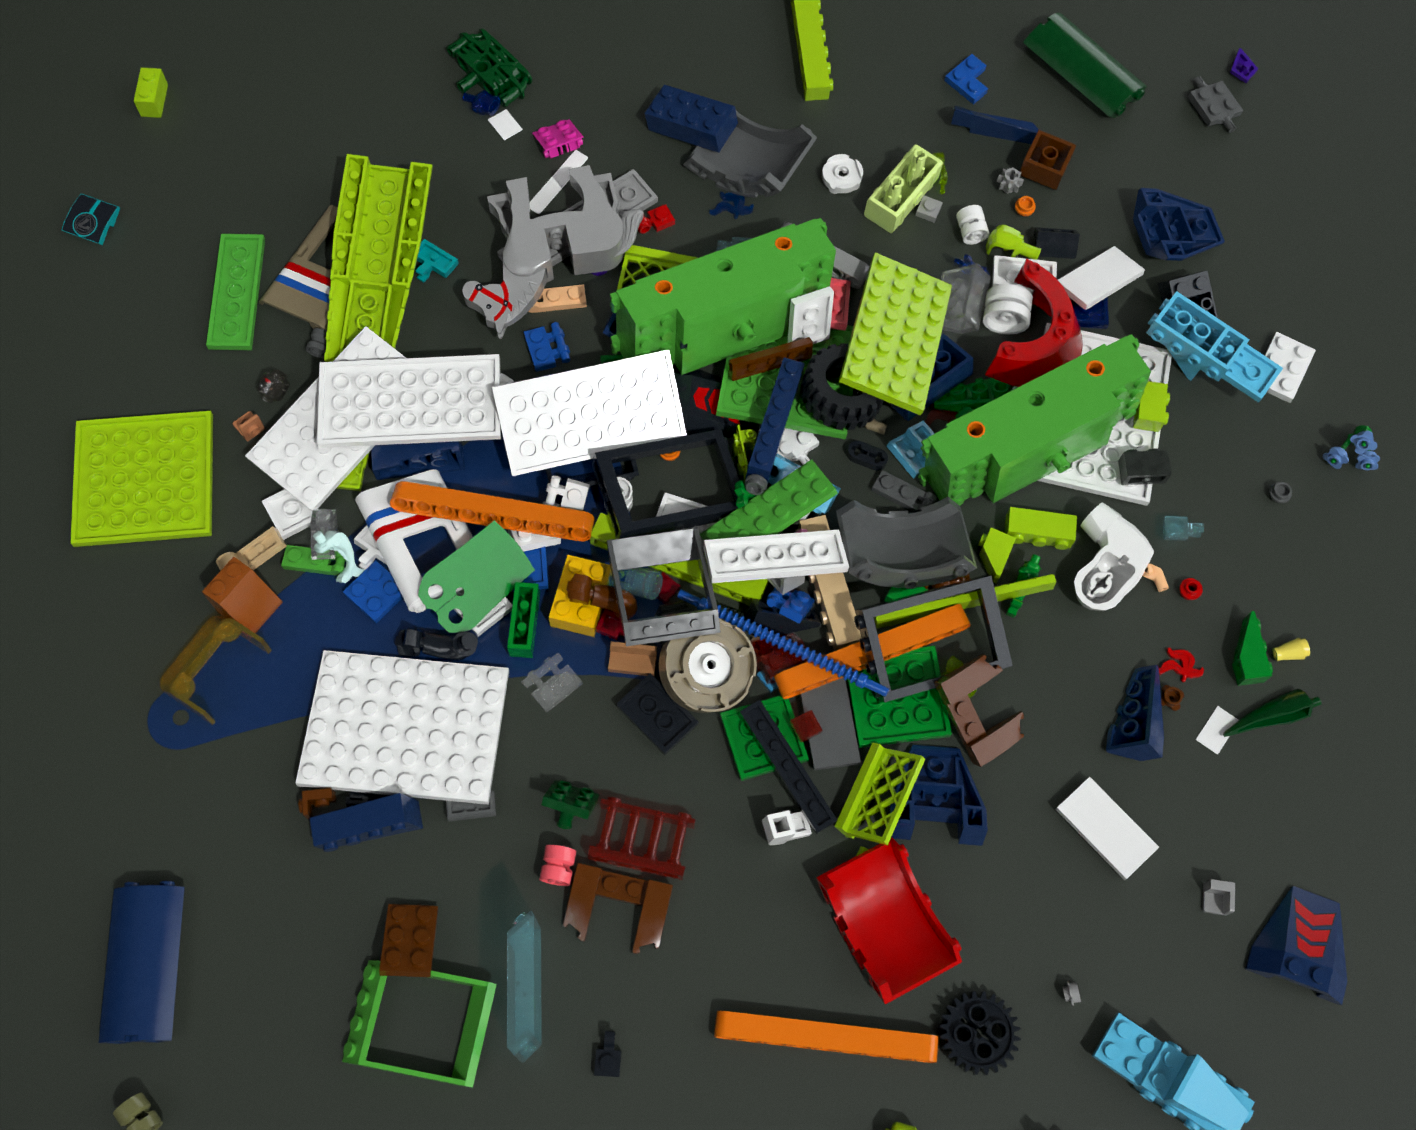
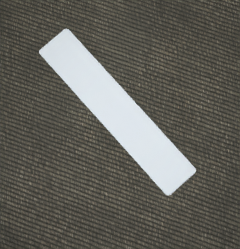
(556, 182)

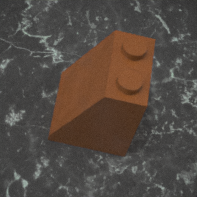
(242, 595)

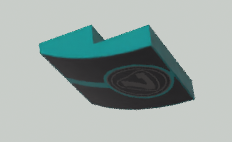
(90, 218)

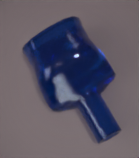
(483, 103)

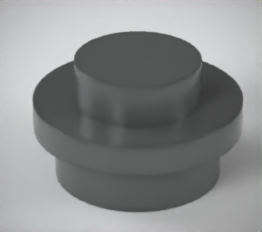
(755, 484)
(1280, 492)

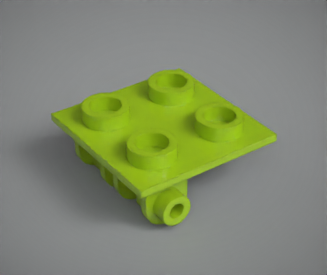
(742, 448)

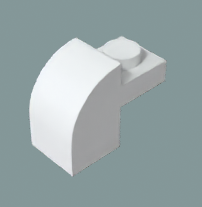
(785, 827)

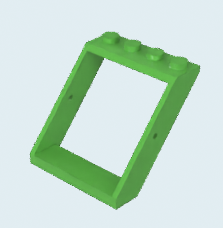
(472, 1036)

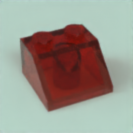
(773, 660)

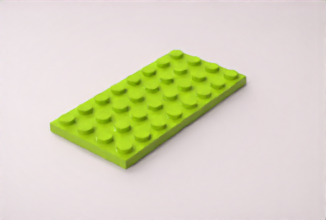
(896, 334)

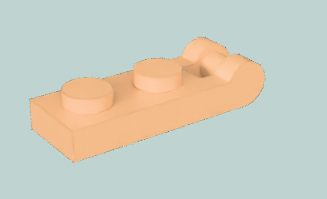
(560, 299)

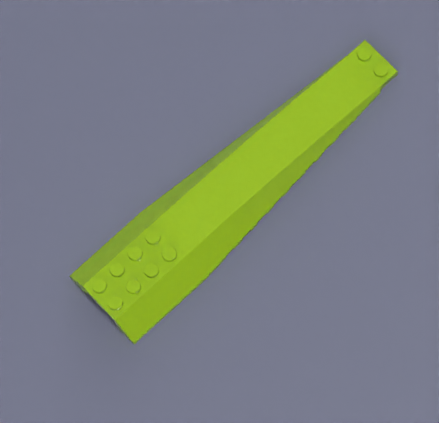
(374, 257)

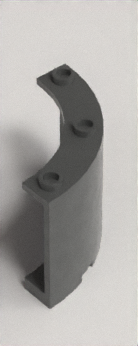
(753, 158)
(906, 547)

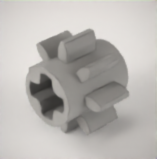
(1010, 180)

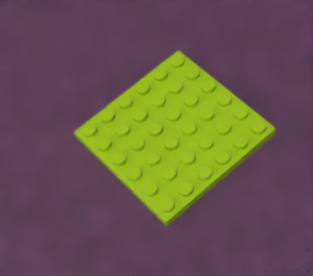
(142, 478)

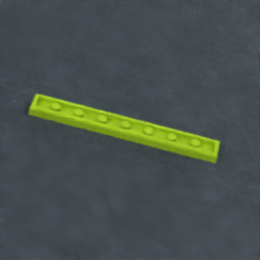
(967, 600)

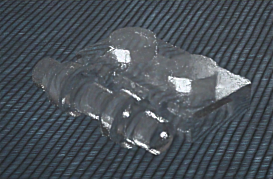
(557, 687)

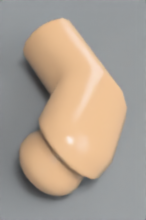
(1156, 574)

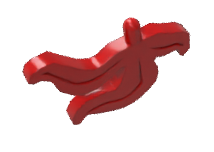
(1187, 662)

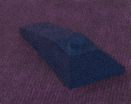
(1139, 723)

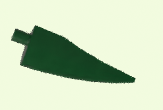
(1279, 711)

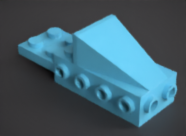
(1208, 344)
(1176, 1082)

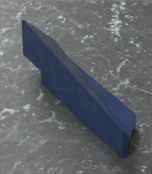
(994, 125)

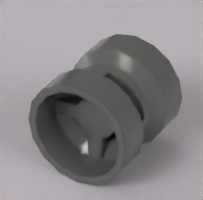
(317, 345)

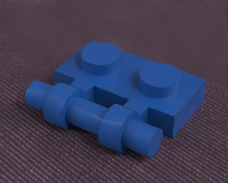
(540, 349)
(791, 605)

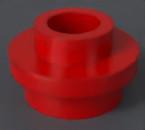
(1186, 593)

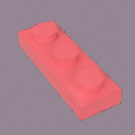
(840, 303)

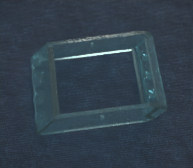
(524, 987)

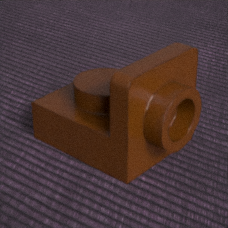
(316, 797)

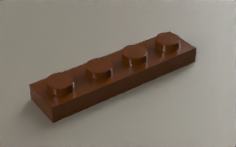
(769, 358)

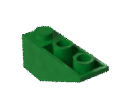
(1250, 657)

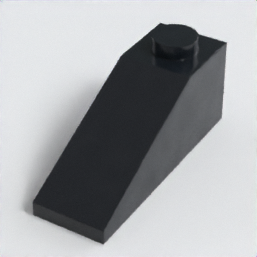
(770, 618)

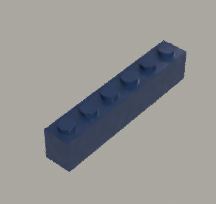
(775, 418)

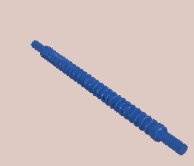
(861, 680)

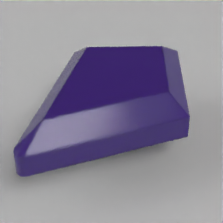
(1243, 67)

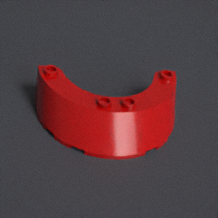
(1025, 361)

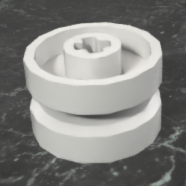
(1007, 309)

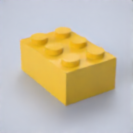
(576, 616)

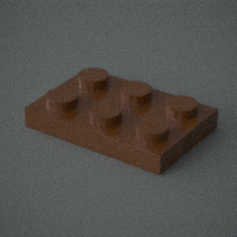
(409, 940)

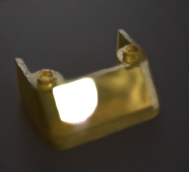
(178, 679)

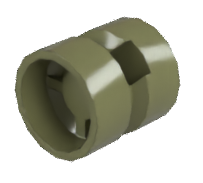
(137, 1108)

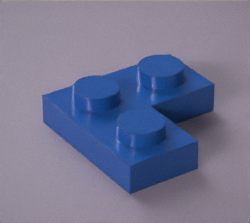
(964, 79)

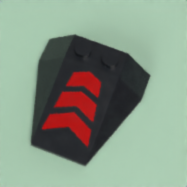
(699, 402)

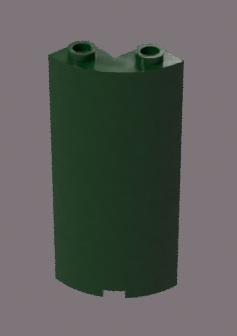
(1085, 64)

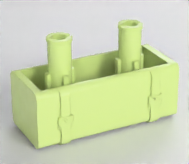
(903, 188)

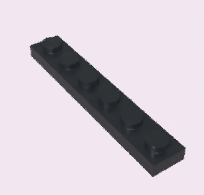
(788, 766)

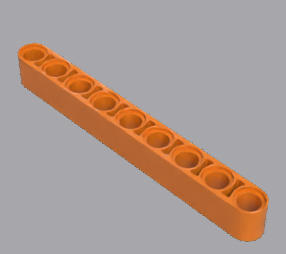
(484, 509)
(892, 644)
(826, 1036)

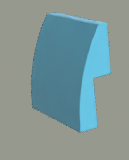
(908, 448)

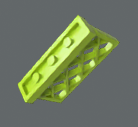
(650, 258)
(866, 790)

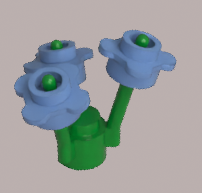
(1364, 442)

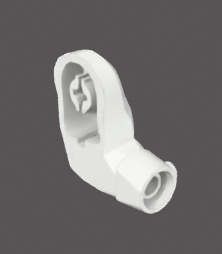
(1116, 565)

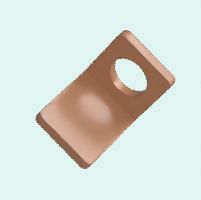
(249, 428)

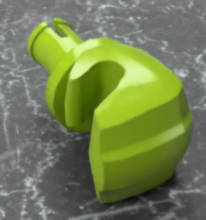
(1011, 239)

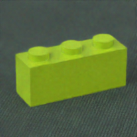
(1041, 527)

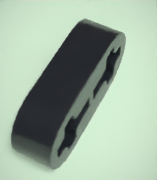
(867, 455)

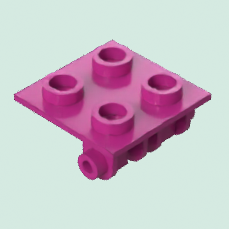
(555, 136)

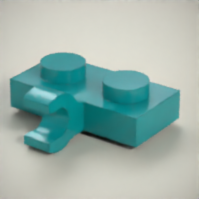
(434, 259)

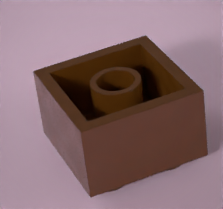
(1047, 159)

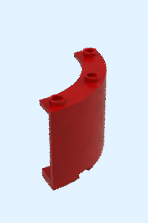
(888, 921)

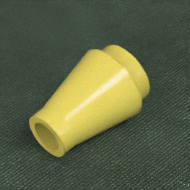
(1293, 650)

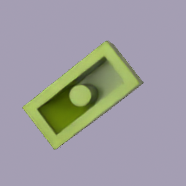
(995, 552)

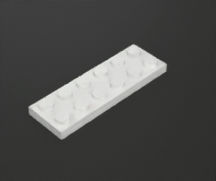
(775, 556)

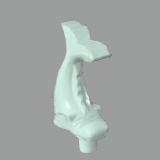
(338, 542)

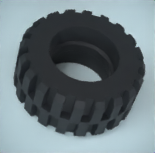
(825, 402)

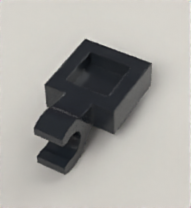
(608, 1060)

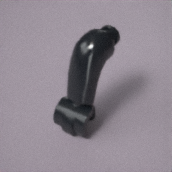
(444, 646)

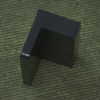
(1057, 242)

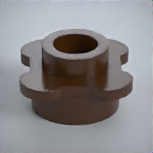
(1177, 696)

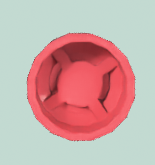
(557, 865)

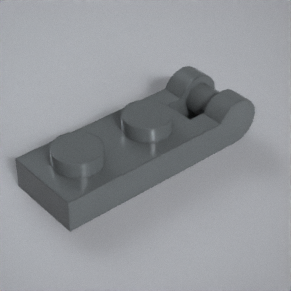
(902, 492)

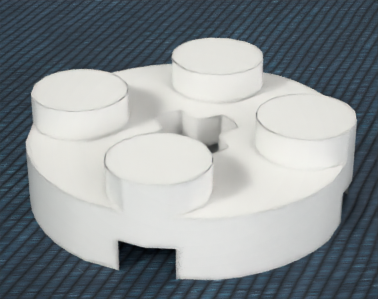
(838, 183)

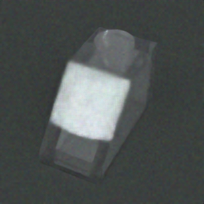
(322, 521)

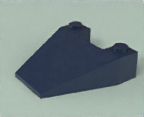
(943, 794)

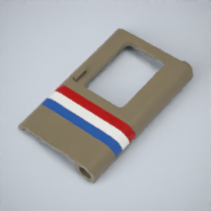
(303, 285)

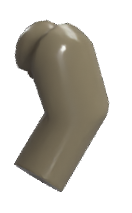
(876, 426)

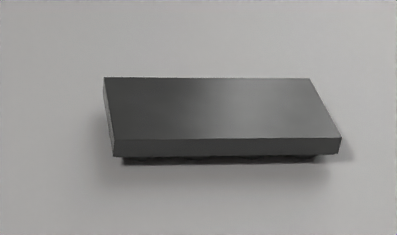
(838, 741)

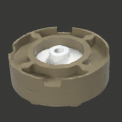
(714, 686)

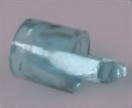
(640, 582)

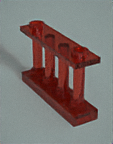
(626, 856)

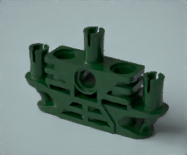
(489, 67)

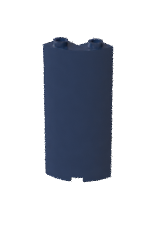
(142, 963)

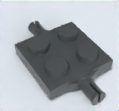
(1215, 103)

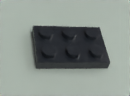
(657, 714)

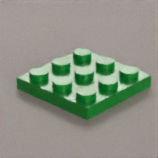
(746, 751)

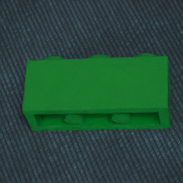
(523, 620)

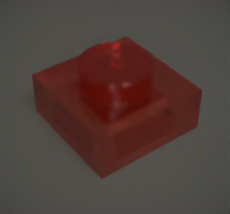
(806, 726)

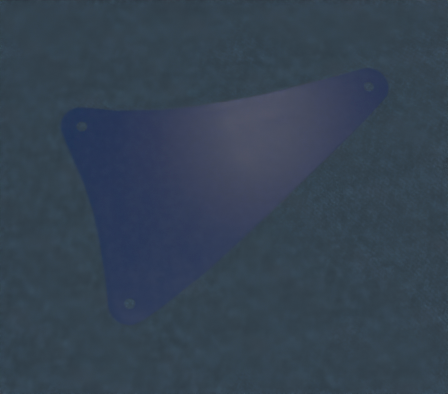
(255, 689)

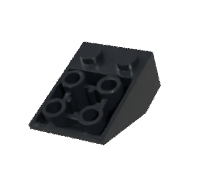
(1192, 286)

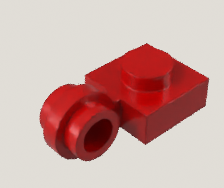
(659, 218)

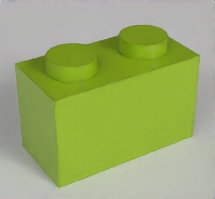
(150, 92)
(1151, 411)

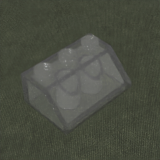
(966, 298)

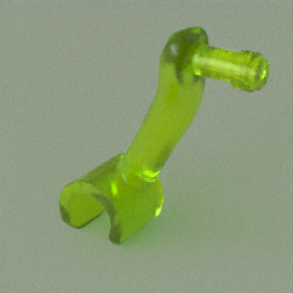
(944, 176)

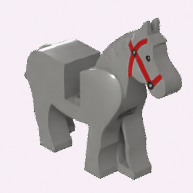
(593, 236)

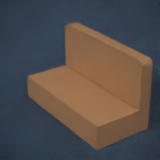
(632, 659)

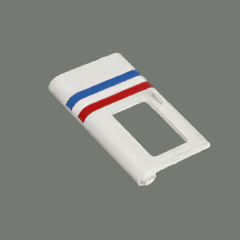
(392, 526)

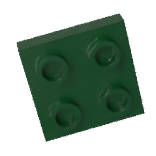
(570, 802)

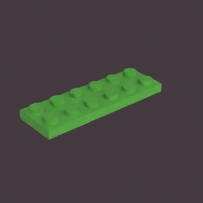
(236, 292)
(776, 506)

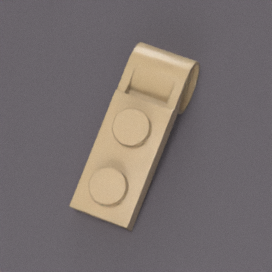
(257, 551)

